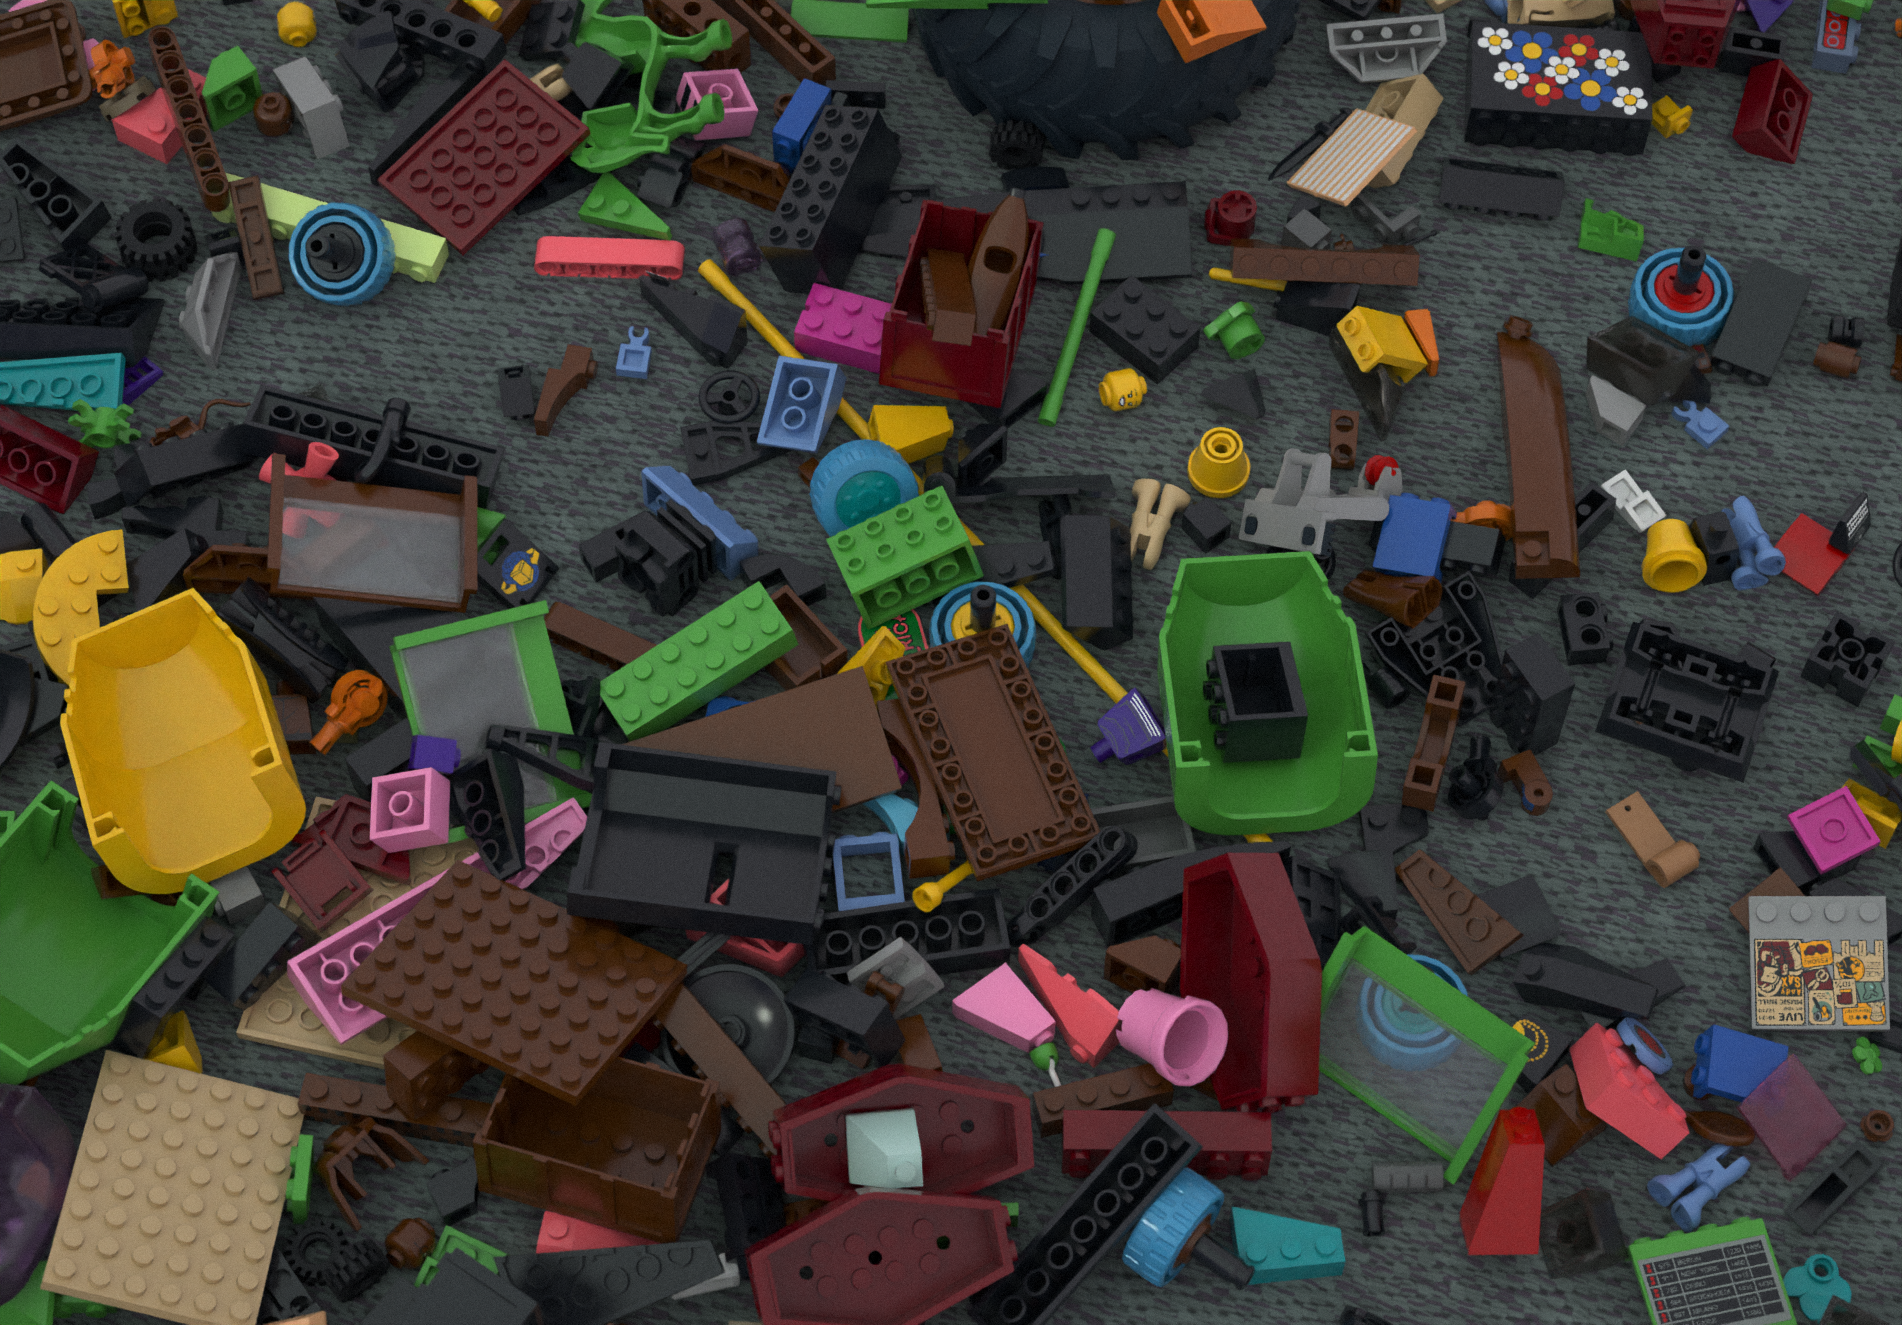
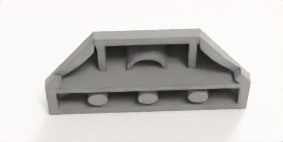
(1387, 47)
(210, 306)

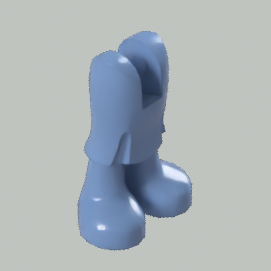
(1750, 539)
(1707, 1179)

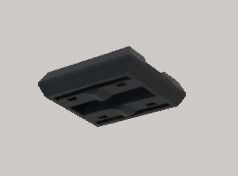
(1685, 706)

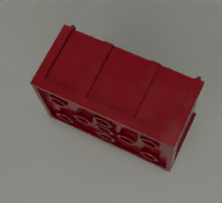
(945, 369)

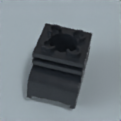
(666, 557)

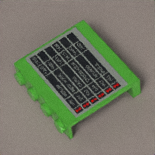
(1712, 1276)

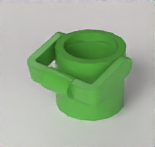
(1236, 330)

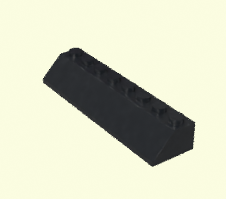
(422, 461)
(1089, 1223)

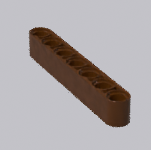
(192, 129)

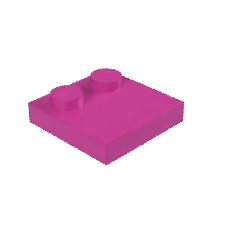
(1833, 830)

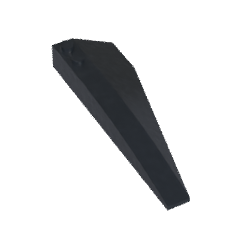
(74, 330)

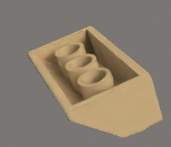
(1410, 102)

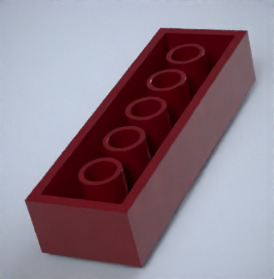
(1230, 1140)

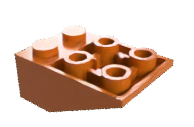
(1208, 25)

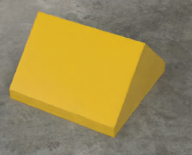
(1880, 812)

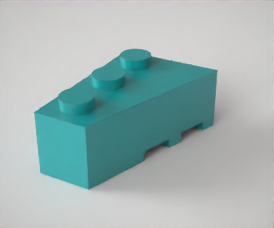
(1285, 1246)

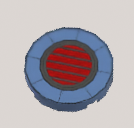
(1648, 1047)

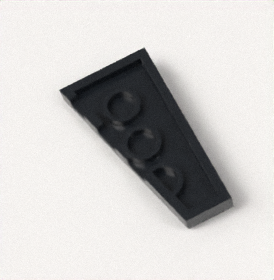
(1013, 563)

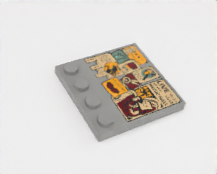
(1818, 963)

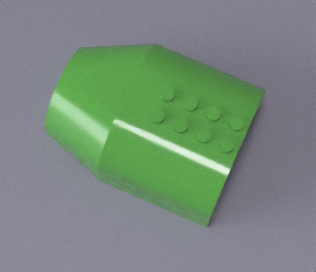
(1265, 602)
(67, 953)

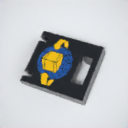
(517, 571)

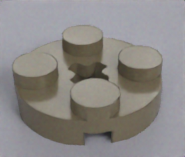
(133, 94)

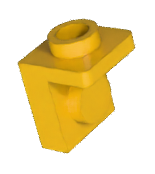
(1669, 117)

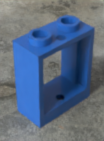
(798, 123)

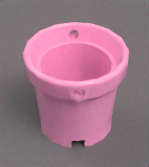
(1174, 1034)

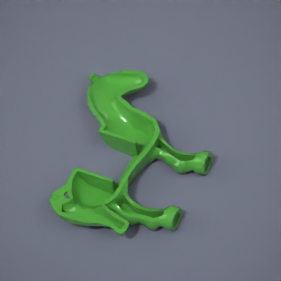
(621, 132)

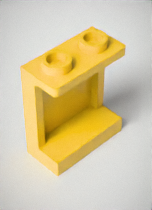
(1381, 338)

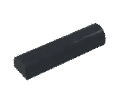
(51, 536)

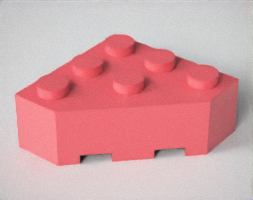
(1626, 1092)

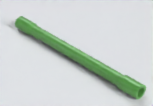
(1054, 398)

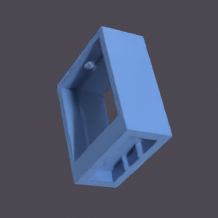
(876, 843)

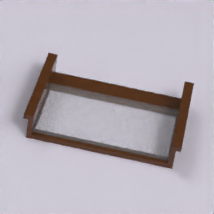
(372, 542)

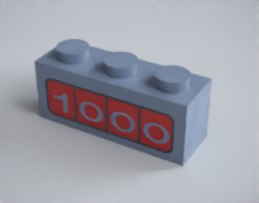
(1834, 40)

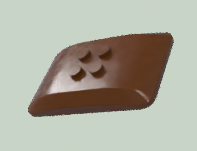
(41, 63)

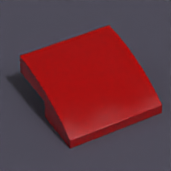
(1809, 555)

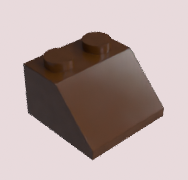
(1144, 965)
(1562, 1115)

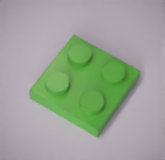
(299, 1186)

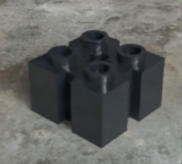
(1847, 658)

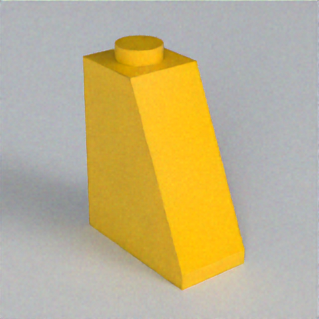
(911, 429)

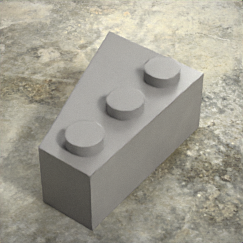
(313, 105)

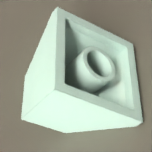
(884, 1149)

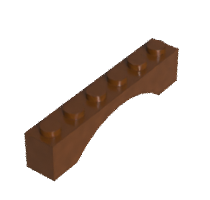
(925, 841)

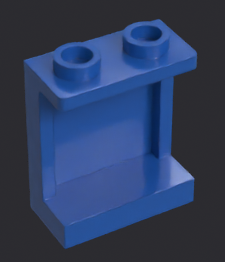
(1413, 536)
(1733, 1062)

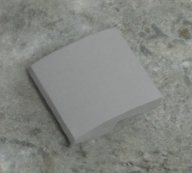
(902, 965)

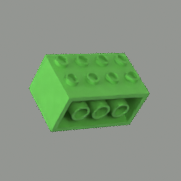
(905, 557)

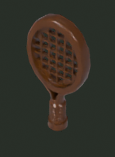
(1721, 1127)

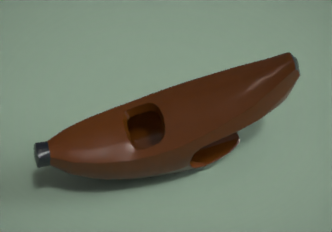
(999, 262)

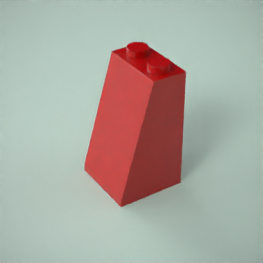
(1506, 1190)

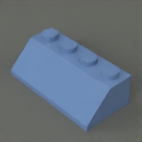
(732, 541)

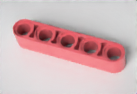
(608, 257)

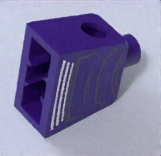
(1130, 730)

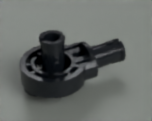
(1476, 782)

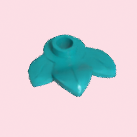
(1813, 1290)

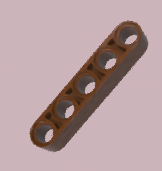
(593, 637)

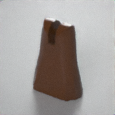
(1403, 598)

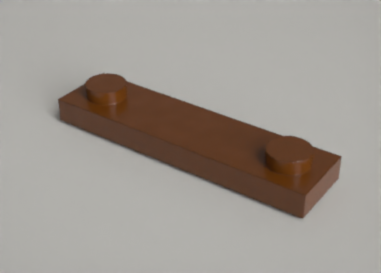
(256, 237)

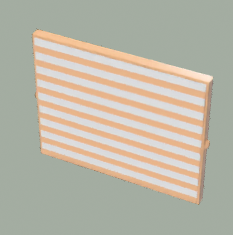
(1351, 157)

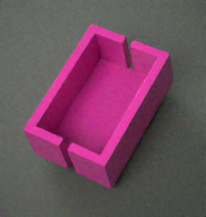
(842, 327)

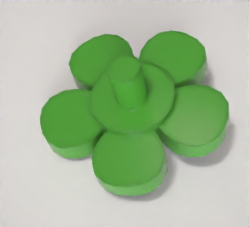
(1867, 1056)

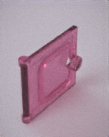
(1796, 1121)

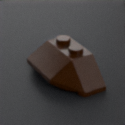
(742, 176)
(227, 566)

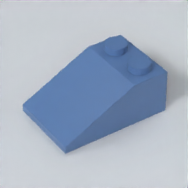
(801, 404)

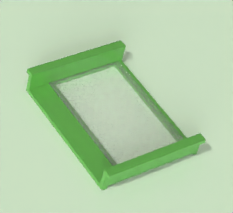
(487, 673)
(1415, 1047)

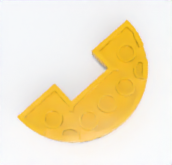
(69, 592)

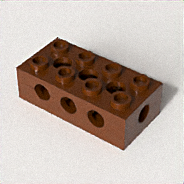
(692, 17)

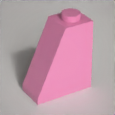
(1005, 1010)

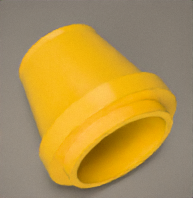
(1219, 464)
(1672, 557)

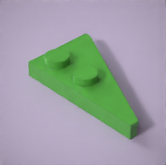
(618, 208)

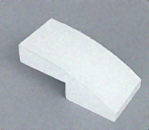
(1632, 504)

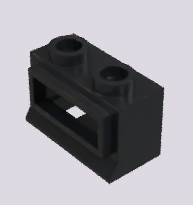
(1380, 925)

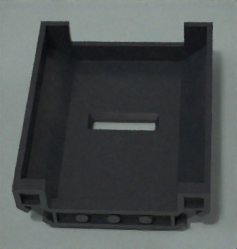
(669, 814)

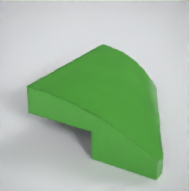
(1609, 233)

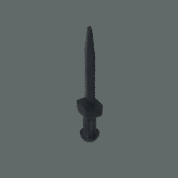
(1322, 132)

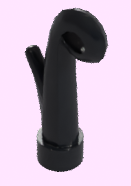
(395, 415)

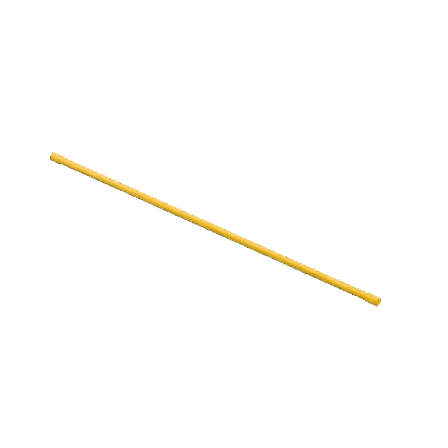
(1053, 627)

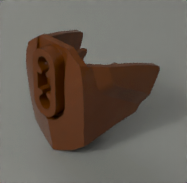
(347, 1144)

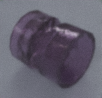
(737, 247)

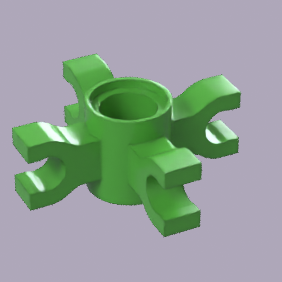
(104, 425)

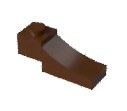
(562, 384)

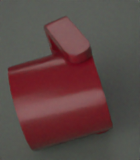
(1234, 216)

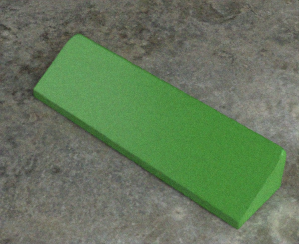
(851, 20)

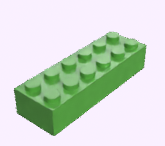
(697, 664)

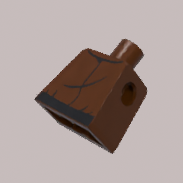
(294, 719)

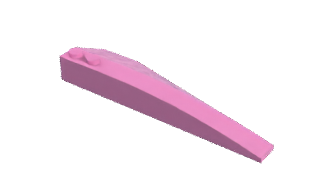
(324, 967)

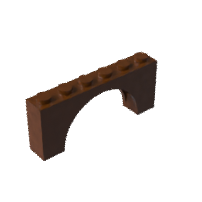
(1368, 266)

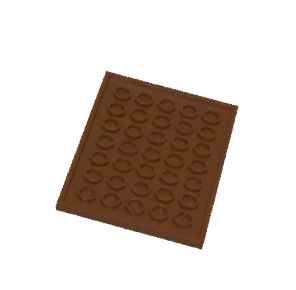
(515, 981)

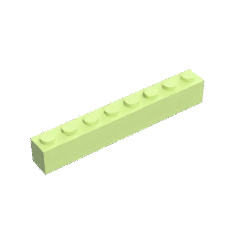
(416, 251)

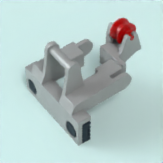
(1298, 516)

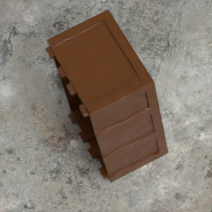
(615, 1159)

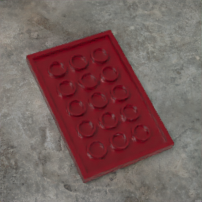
(484, 157)

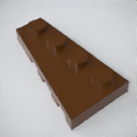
(1462, 918)

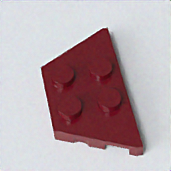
(350, 828)

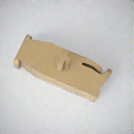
(1559, 12)

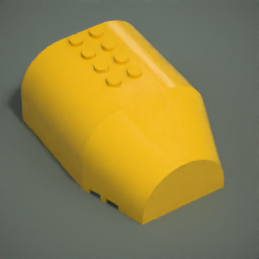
(177, 748)

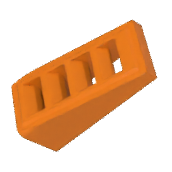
(1421, 329)

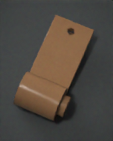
(1651, 842)

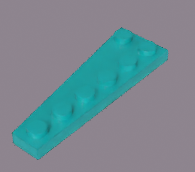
(63, 380)

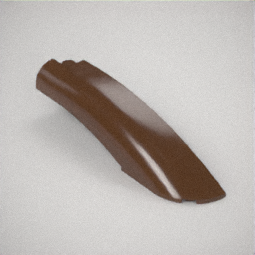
(1537, 461)

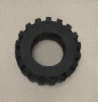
(152, 220)

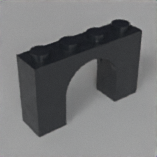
(178, 977)

